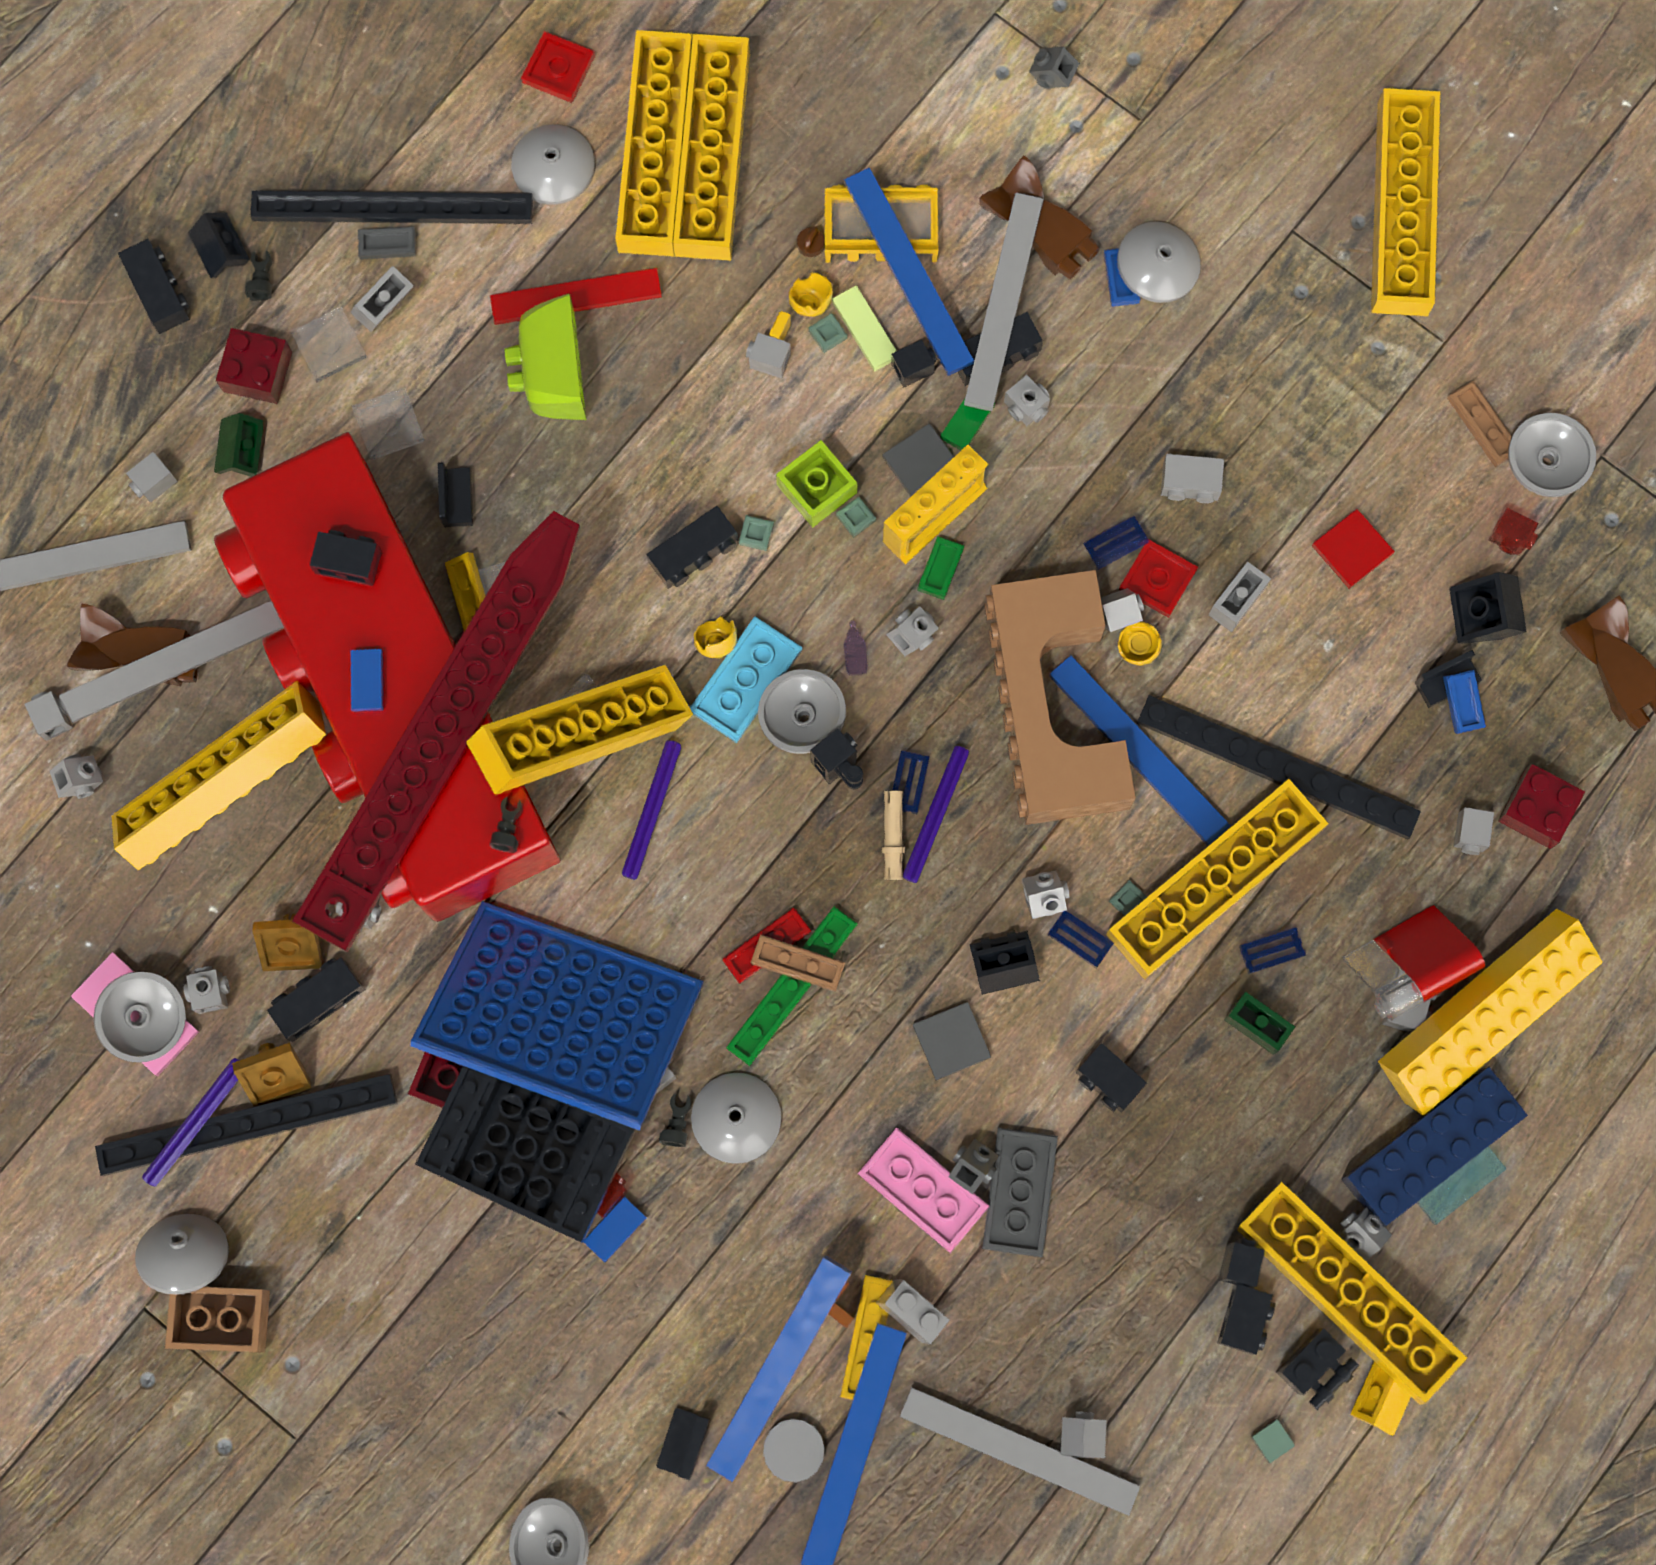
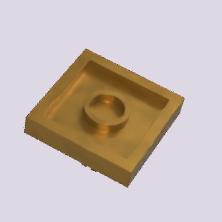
(286, 945)
(271, 1074)

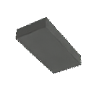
(386, 243)

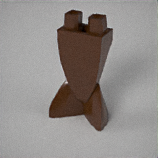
(1058, 232)
(110, 644)
(1623, 671)

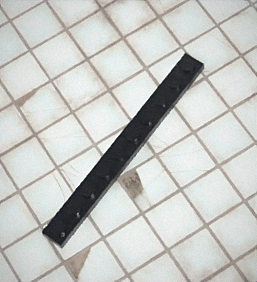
(392, 207)
(1278, 767)
(252, 1123)

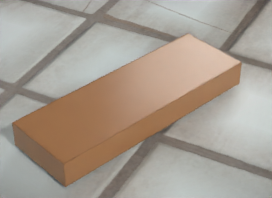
(1482, 422)
(798, 963)

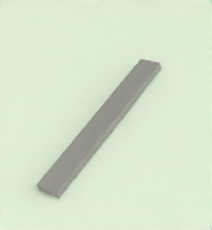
(1003, 302)
(94, 555)
(170, 662)
(1020, 1451)

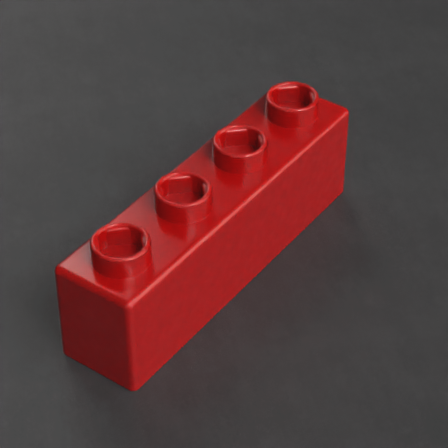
(326, 618)

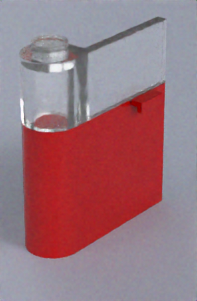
(1414, 962)

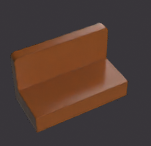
(838, 1313)

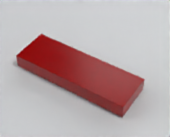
(787, 929)

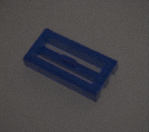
(1121, 551)
(914, 758)
(1086, 929)
(1296, 942)

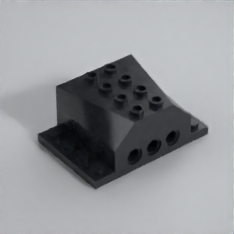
(526, 1151)

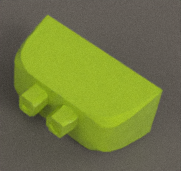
(549, 361)

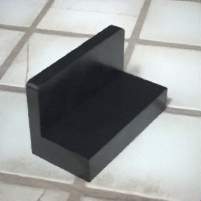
(217, 243)
(455, 496)
(1432, 684)
(683, 1443)

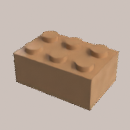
(218, 1320)

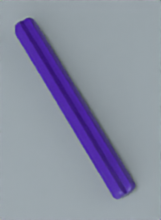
(651, 809)
(935, 814)
(191, 1126)

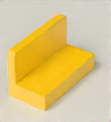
(1381, 1401)

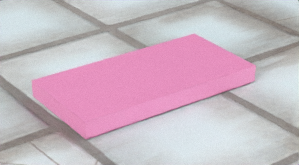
(91, 989)
(923, 1190)

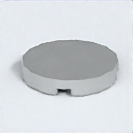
(793, 1450)

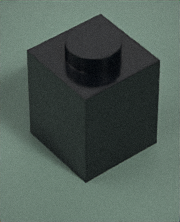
(913, 363)

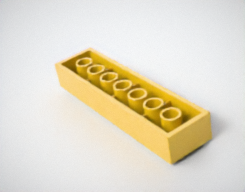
(653, 143)
(711, 147)
(1405, 202)
(578, 729)
(218, 776)
(1216, 879)
(1490, 1011)
(1352, 1294)

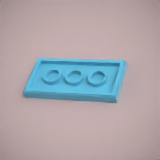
(735, 689)

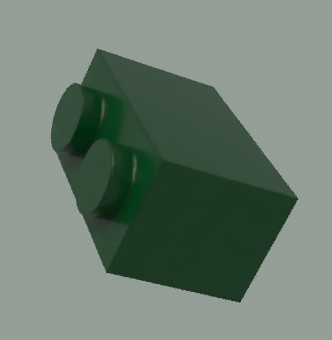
(1259, 1023)

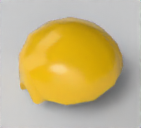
(811, 295)
(715, 638)
(1139, 643)

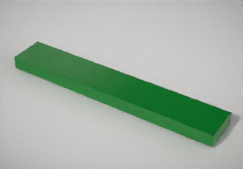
(788, 991)

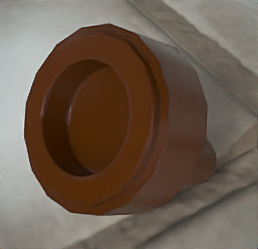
(810, 242)

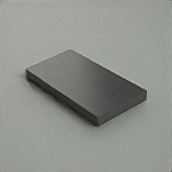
(1020, 1193)

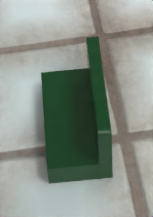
(239, 444)

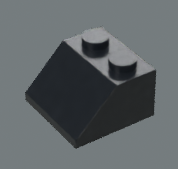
(1488, 608)

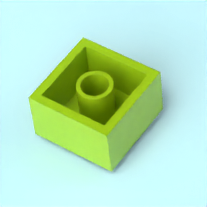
(816, 483)

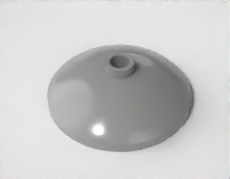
(557, 178)
(1152, 274)
(1561, 441)
(797, 695)
(159, 1019)
(738, 1140)
(182, 1265)
(542, 1529)

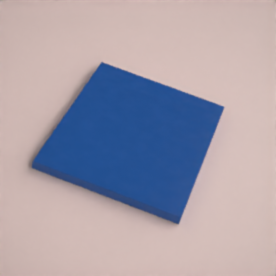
(558, 1015)

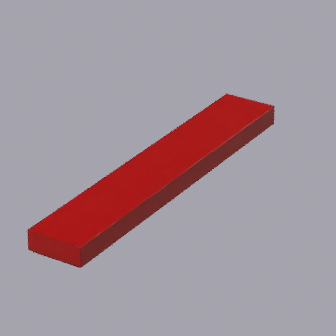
(584, 294)

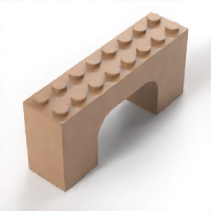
(1052, 776)

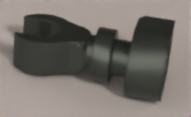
(259, 287)
(504, 839)
(675, 1136)

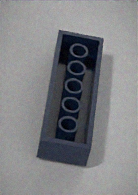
(1434, 1147)

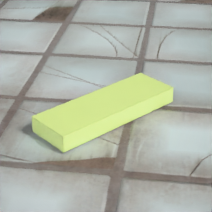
(864, 327)

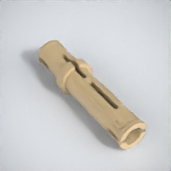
(893, 843)

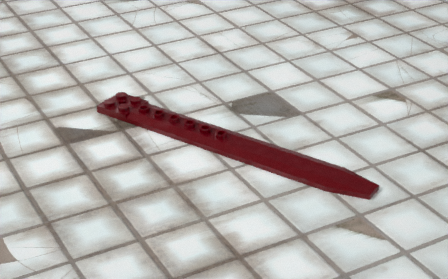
(439, 733)

